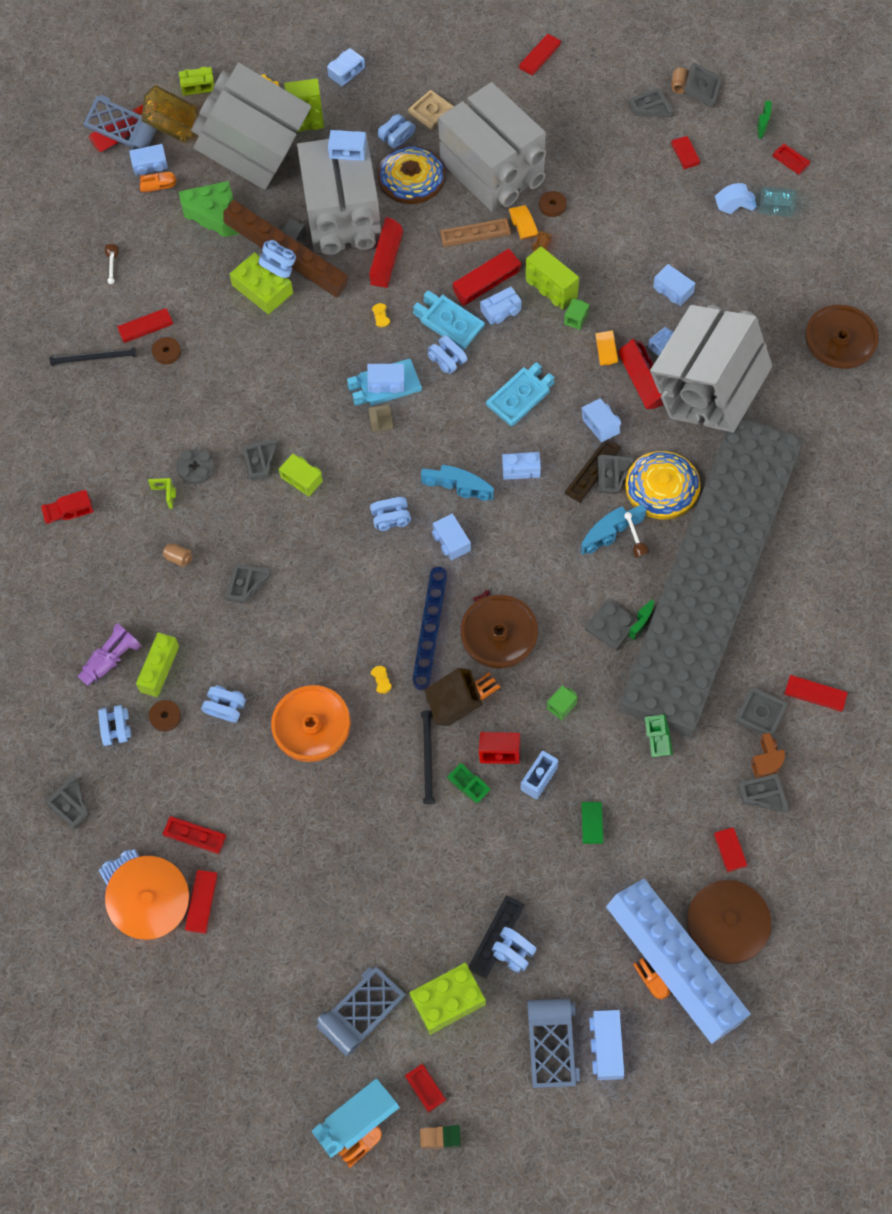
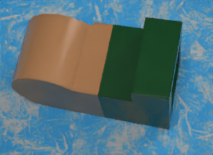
(440, 1137)

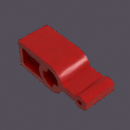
(68, 507)

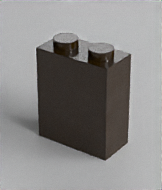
(453, 697)

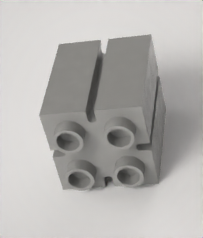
(248, 124)
(492, 147)
(339, 199)
(712, 367)

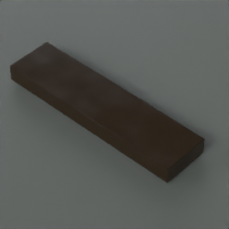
(589, 473)

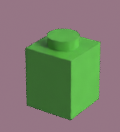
(576, 314)
(562, 702)

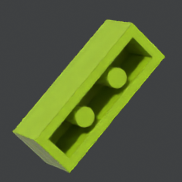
(157, 665)

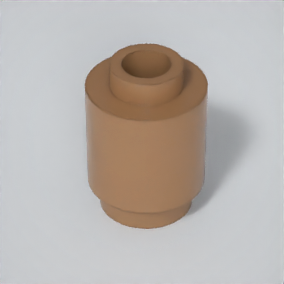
(679, 80)
(177, 554)

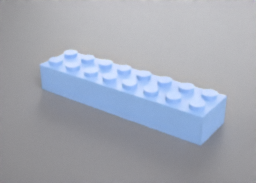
(678, 960)

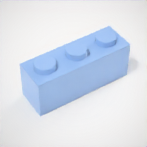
(607, 1045)

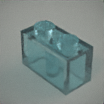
(777, 202)

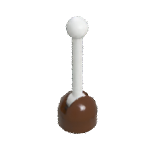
(111, 252)
(640, 548)

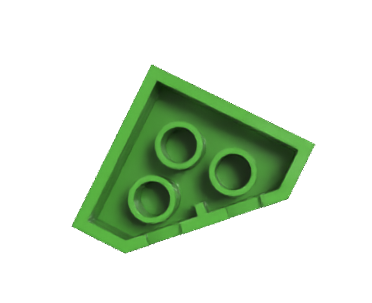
(207, 206)

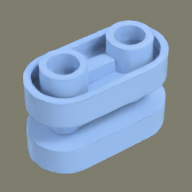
(396, 131)
(277, 259)
(445, 361)
(390, 513)
(219, 694)
(122, 731)
(504, 953)

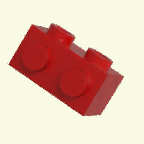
(499, 748)

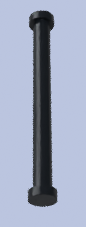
(92, 356)
(429, 799)

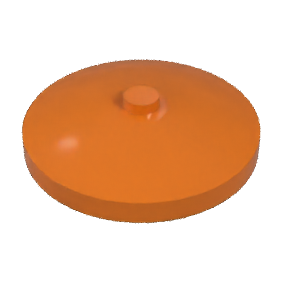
(310, 723)
(146, 897)

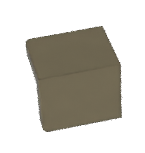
(380, 418)

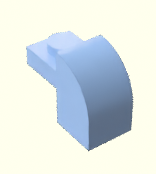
(735, 196)

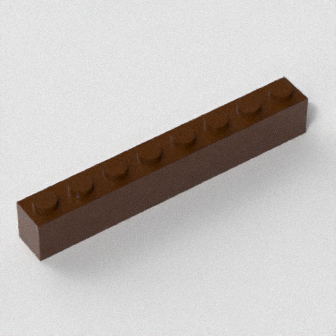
(306, 261)

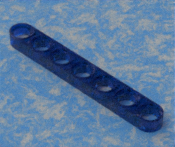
(429, 636)

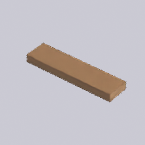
(475, 232)

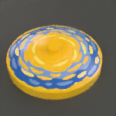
(663, 484)

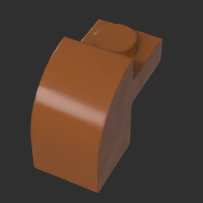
(770, 761)

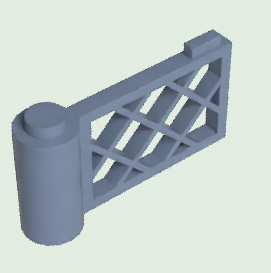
(141, 135)
(551, 1013)
(338, 1028)

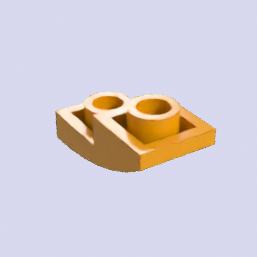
(523, 220)
(606, 348)

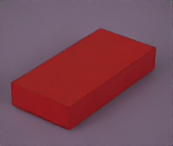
(685, 152)
(791, 158)
(730, 849)
(425, 1088)

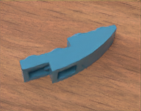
(466, 483)
(605, 530)

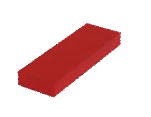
(539, 54)
(145, 325)
(816, 693)
(194, 835)
(201, 901)

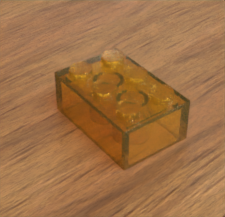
(169, 113)

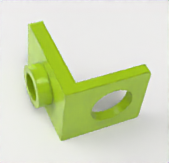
(170, 490)

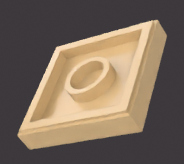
(429, 108)

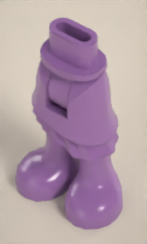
(102, 661)

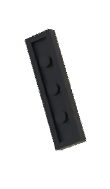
(505, 917)

